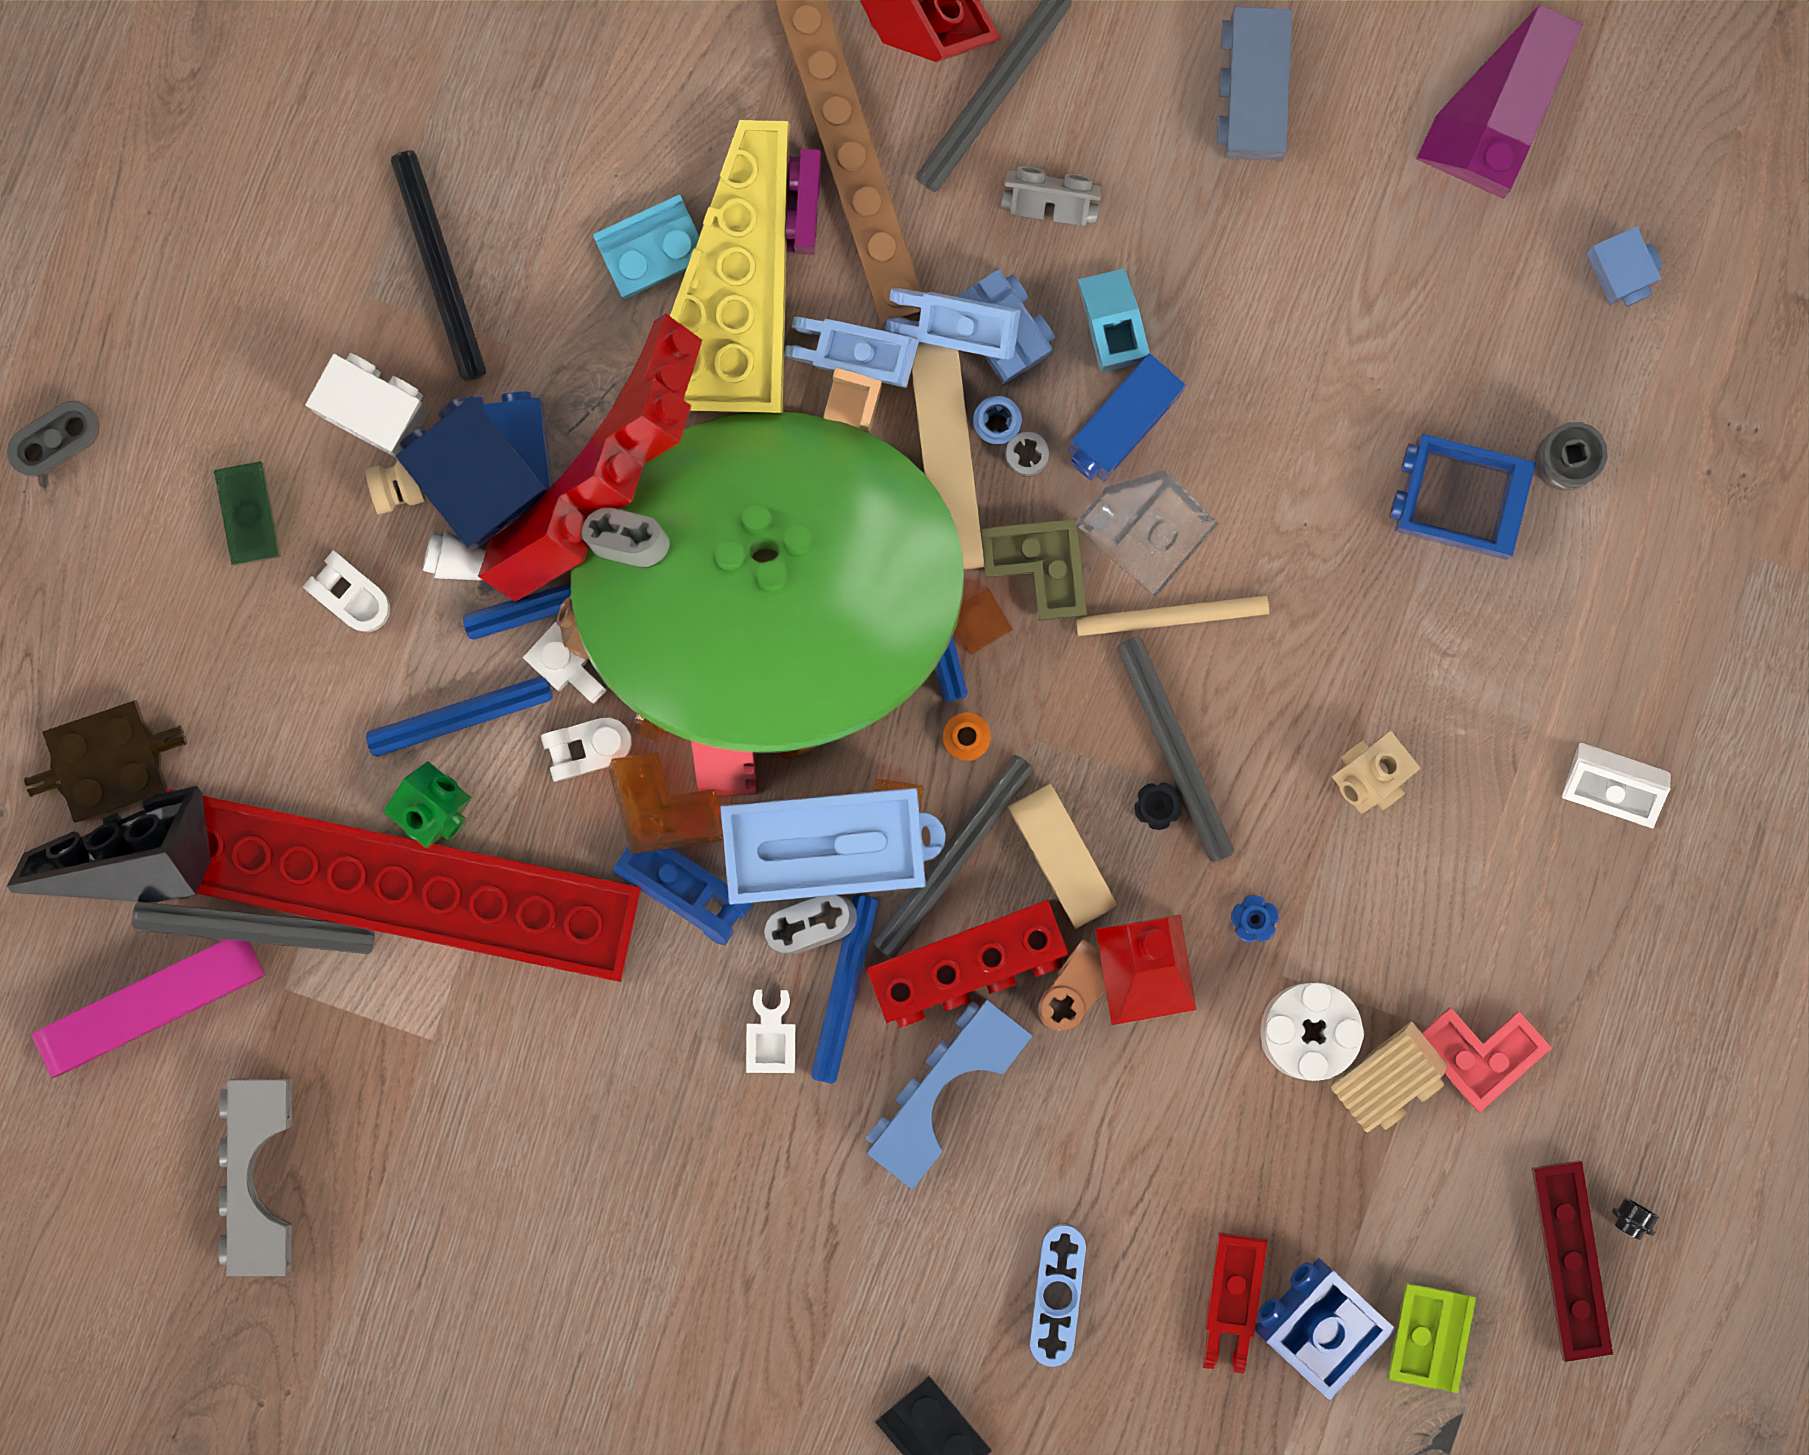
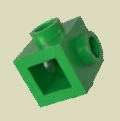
(428, 805)

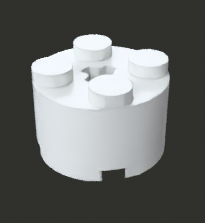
(1339, 1031)

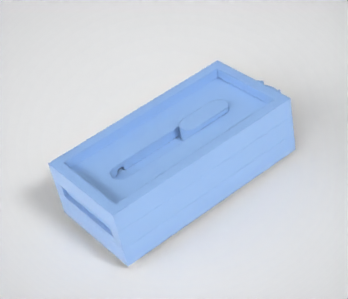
(827, 845)

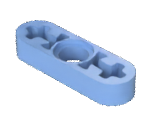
(1041, 1330)

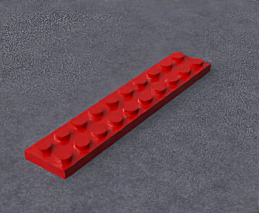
(417, 890)

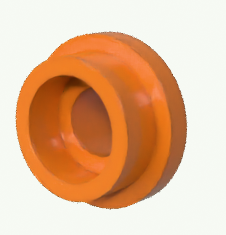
(962, 752)

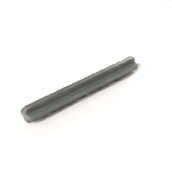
(991, 93)
(1175, 749)
(954, 856)
(251, 927)

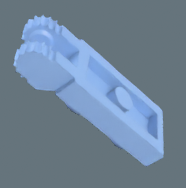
(957, 323)
(856, 349)

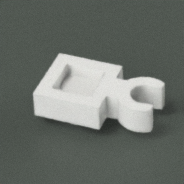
(771, 1043)

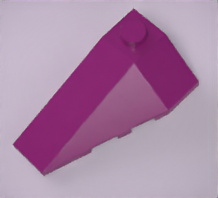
(1497, 113)

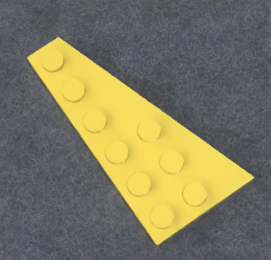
(738, 278)

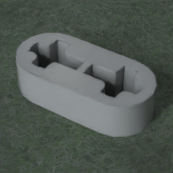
(629, 528)
(814, 934)

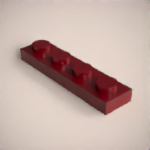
(1572, 1261)

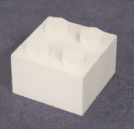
(365, 405)

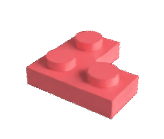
(1486, 1067)

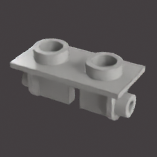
(1069, 195)

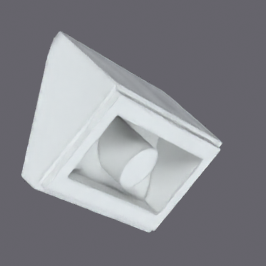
(1617, 785)

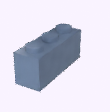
(1255, 83)

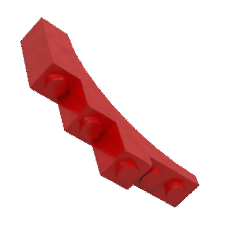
(605, 474)

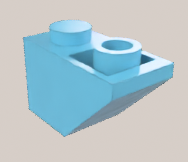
(1113, 320)

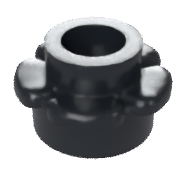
(1145, 806)
(1635, 1219)

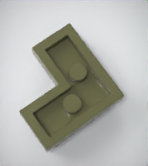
(1048, 552)

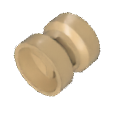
(385, 490)

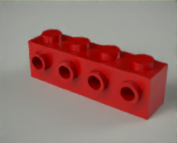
(966, 962)

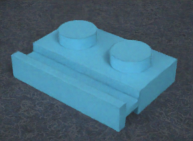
(648, 246)

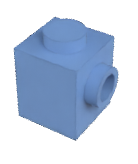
(1626, 267)

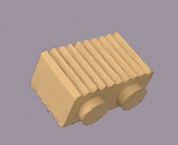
(1390, 1078)

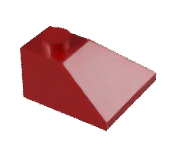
(932, 26)
(1146, 969)

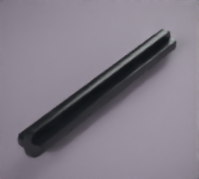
(438, 265)

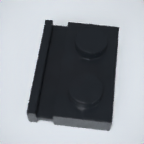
(930, 1424)

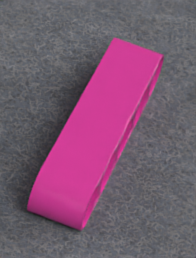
(147, 1005)

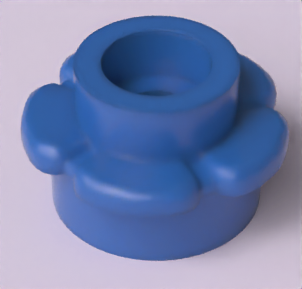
(1254, 906)

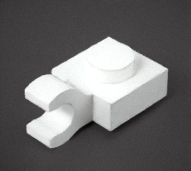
(562, 666)

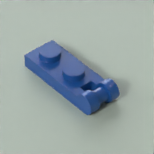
(683, 889)

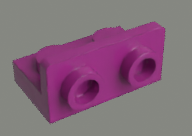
(803, 201)

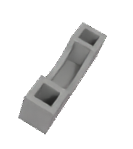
(255, 1238)

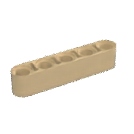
(946, 442)

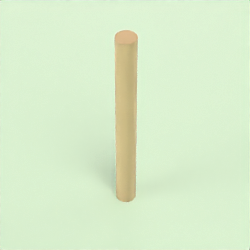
(1172, 615)

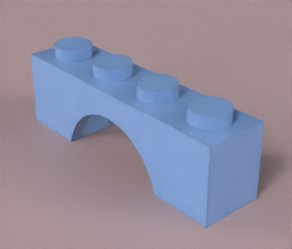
(908, 1142)

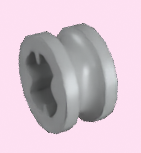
(1013, 458)

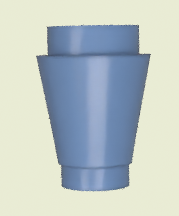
(999, 407)

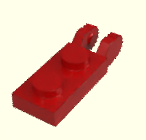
(1234, 1296)

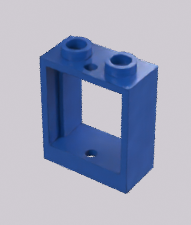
(1125, 419)
(1511, 507)

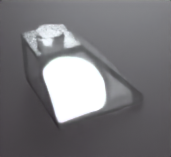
(1147, 527)

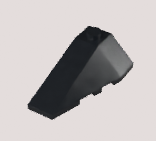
(135, 858)

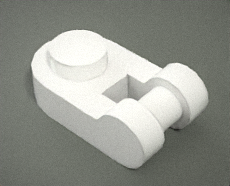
(361, 606)
(601, 741)

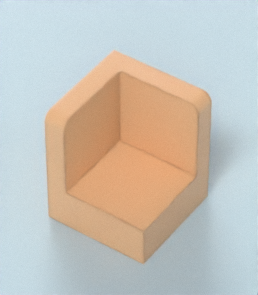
(853, 399)

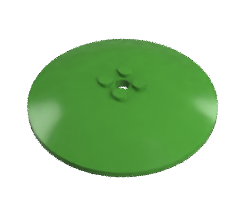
(784, 645)

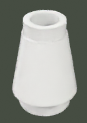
(451, 559)

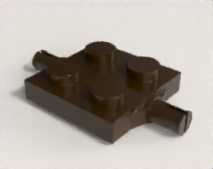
(105, 761)

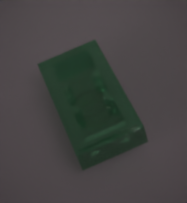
(247, 513)

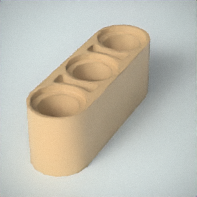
(1062, 856)

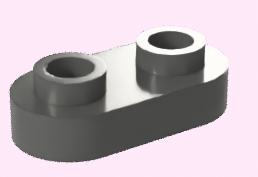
(53, 436)

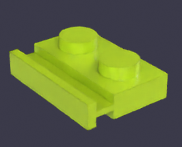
(1431, 1337)

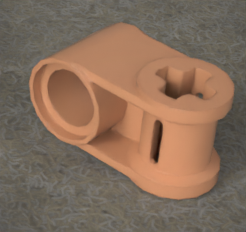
(1079, 981)

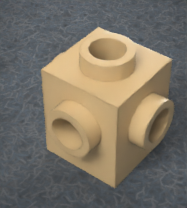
(1375, 773)

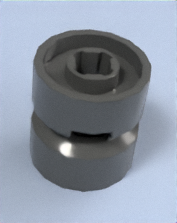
(1571, 456)

